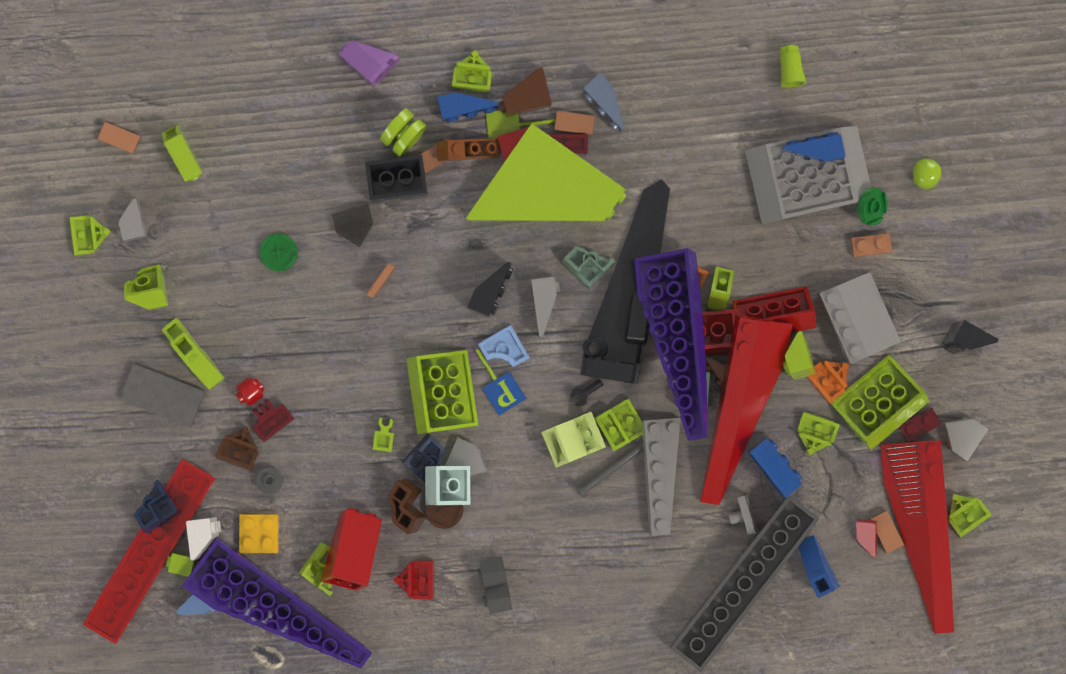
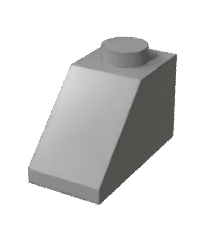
(132, 223)

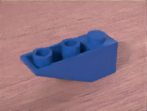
(459, 105)
(822, 149)
(817, 567)

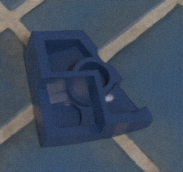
(424, 454)
(156, 509)

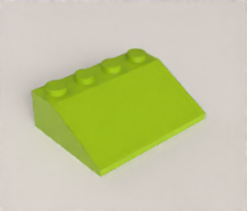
(442, 391)
(880, 402)

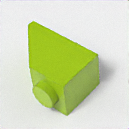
(720, 289)

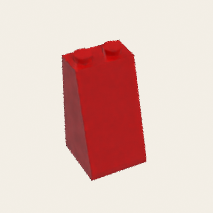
(352, 550)

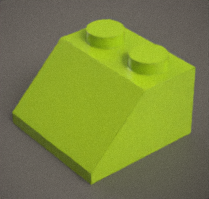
(798, 358)

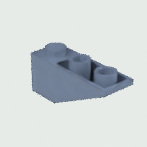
(603, 95)

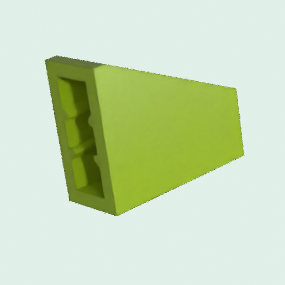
(181, 153)

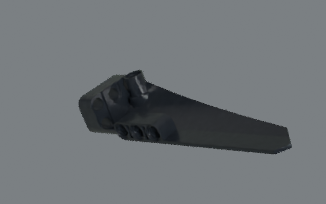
(621, 323)

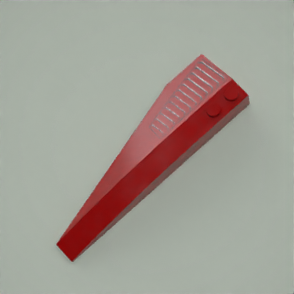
(918, 499)

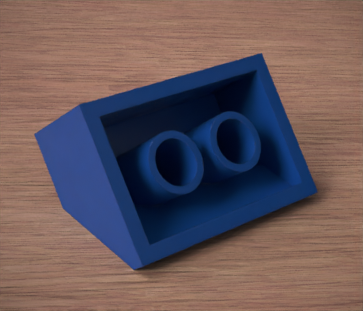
(775, 467)

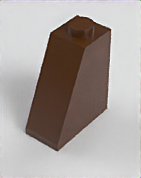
(527, 95)

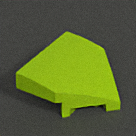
(472, 74)
(86, 234)
(816, 431)
(967, 514)

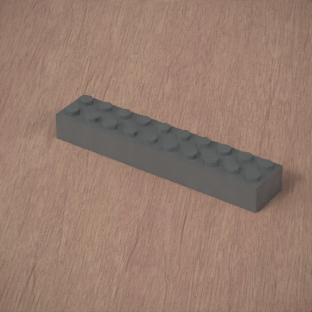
(744, 583)

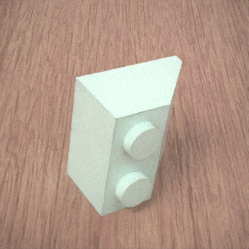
(447, 485)

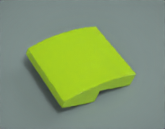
(620, 424)

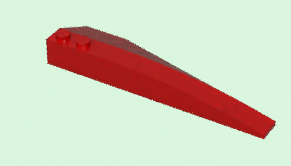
(749, 377)

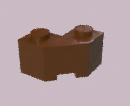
(404, 514)

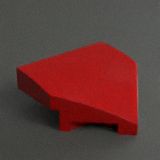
(417, 580)

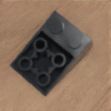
(486, 294)

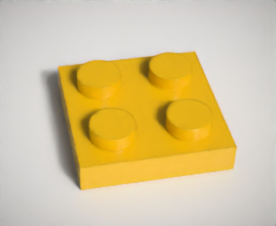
(258, 533)

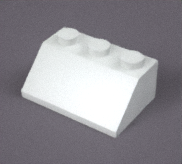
(202, 535)

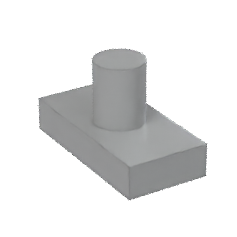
(745, 514)

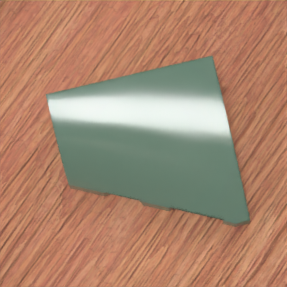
(586, 265)

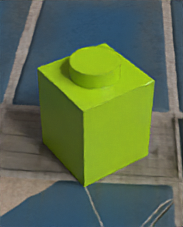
(180, 564)

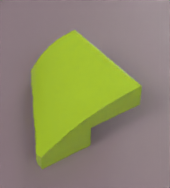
(314, 568)

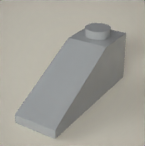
(544, 298)

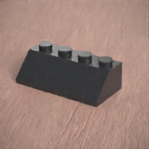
(965, 337)

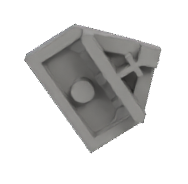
(964, 436)
(466, 454)

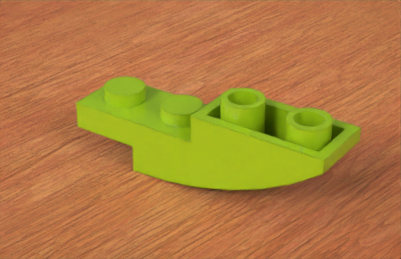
(192, 354)

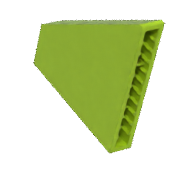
(547, 184)

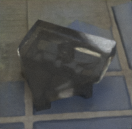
(353, 223)

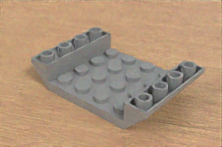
(798, 185)

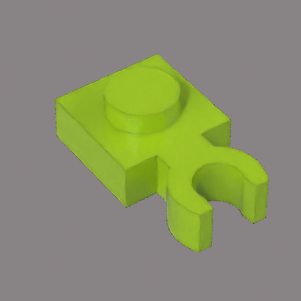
(383, 439)

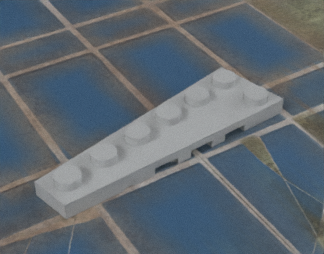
(660, 458)

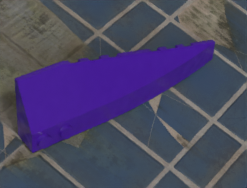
(673, 309)
(246, 592)

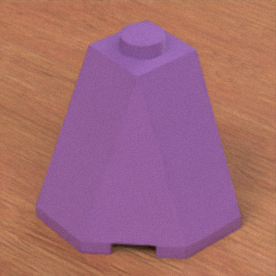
(368, 61)

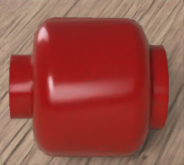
(249, 391)

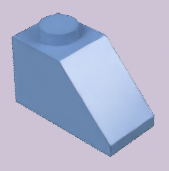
(194, 606)

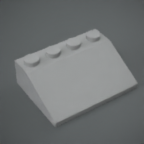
(859, 318)

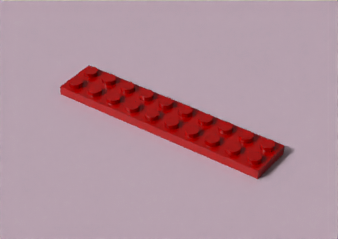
(148, 555)

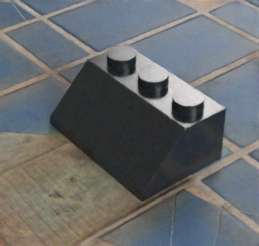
(396, 178)

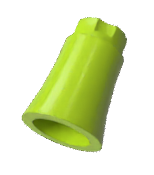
(791, 67)

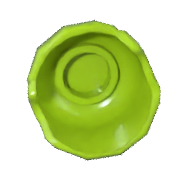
(926, 173)

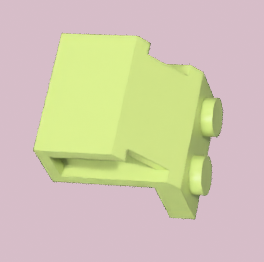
(573, 439)

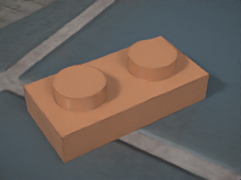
(871, 245)

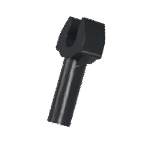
(587, 391)

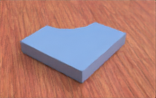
(504, 346)

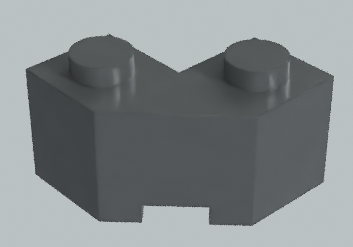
(495, 584)

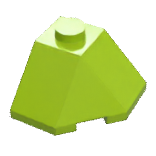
(147, 288)

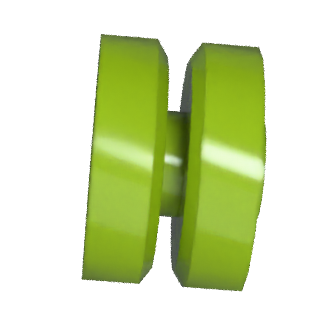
(402, 133)

